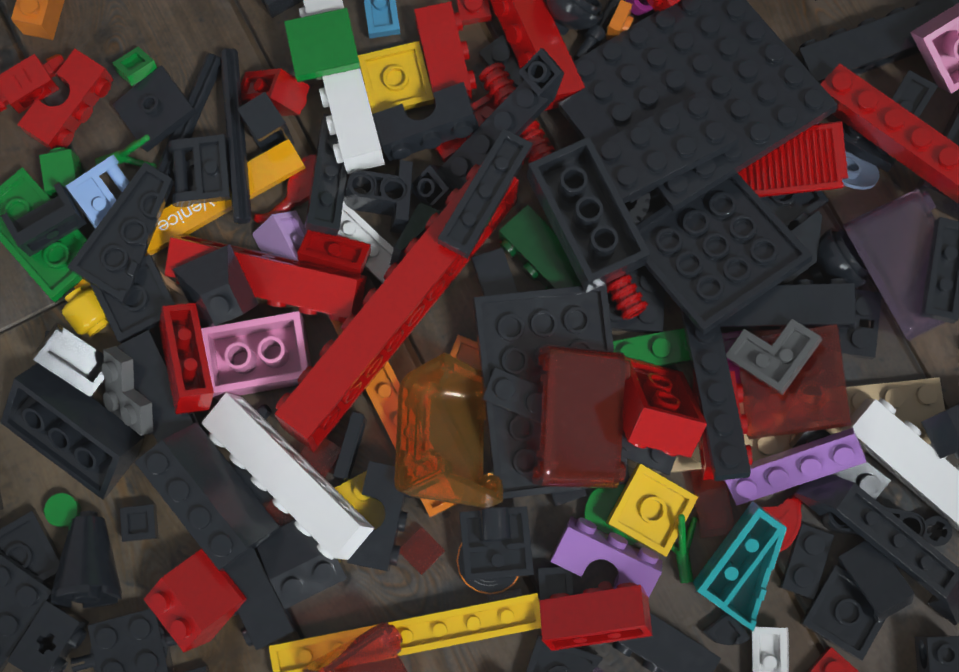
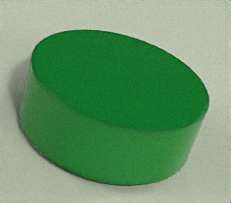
(61, 509)

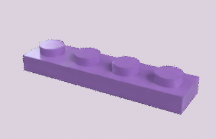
(798, 466)

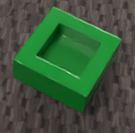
(134, 66)

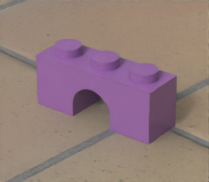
(584, 543)

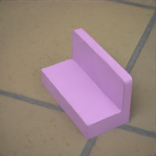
(281, 235)

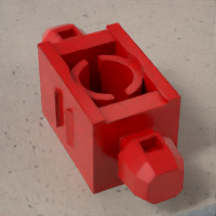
(29, 82)

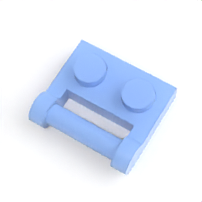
(92, 193)

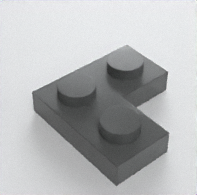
(777, 363)
(120, 392)

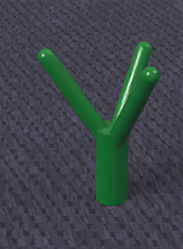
(123, 155)
(682, 551)

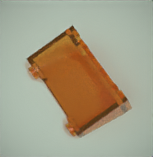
(443, 435)

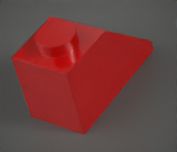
(280, 86)

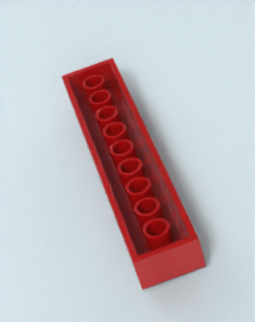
(379, 326)

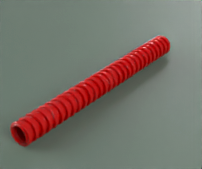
(500, 87)

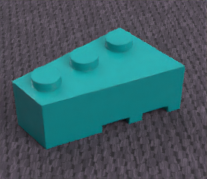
(742, 565)

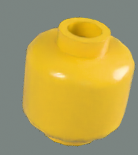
(84, 312)

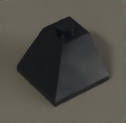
(216, 286)

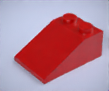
(661, 410)

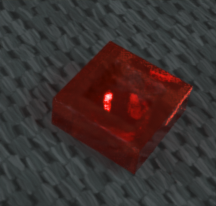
(421, 551)

